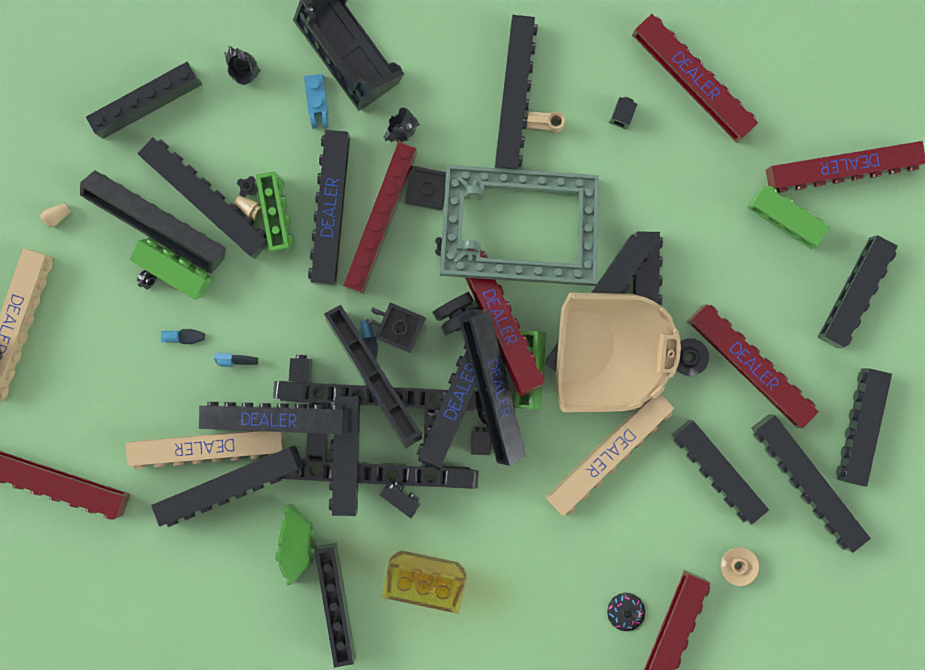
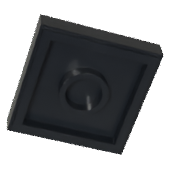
(426, 188)

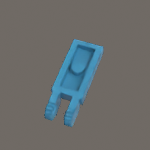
(316, 98)

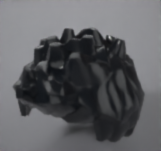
(241, 66)
(401, 126)

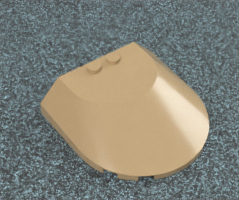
(613, 352)

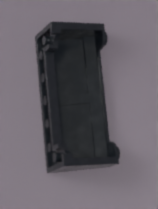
(346, 50)

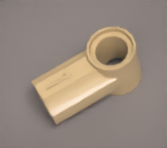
(542, 121)

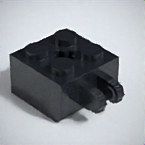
(389, 333)

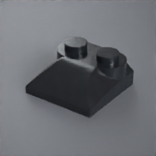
(405, 502)

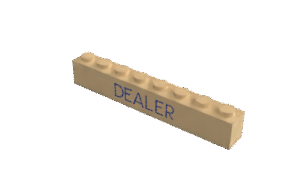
(18, 310)
(203, 447)
(608, 454)

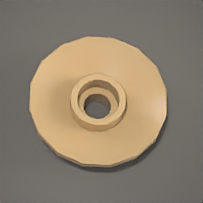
(748, 566)

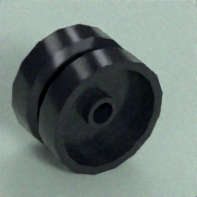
(454, 310)

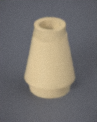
(250, 208)
(55, 214)

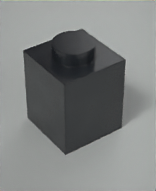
(623, 112)
(300, 369)
(480, 441)

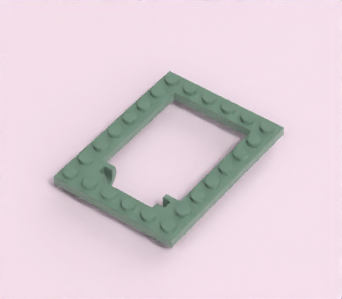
(469, 180)

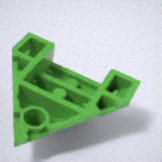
(295, 544)

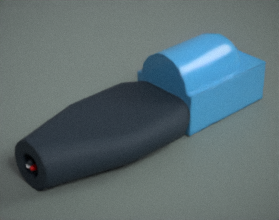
(184, 336)
(368, 337)
(227, 360)

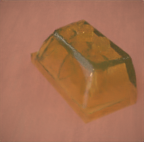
(425, 581)

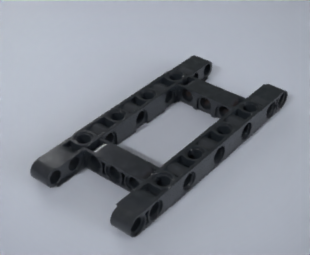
(374, 473)

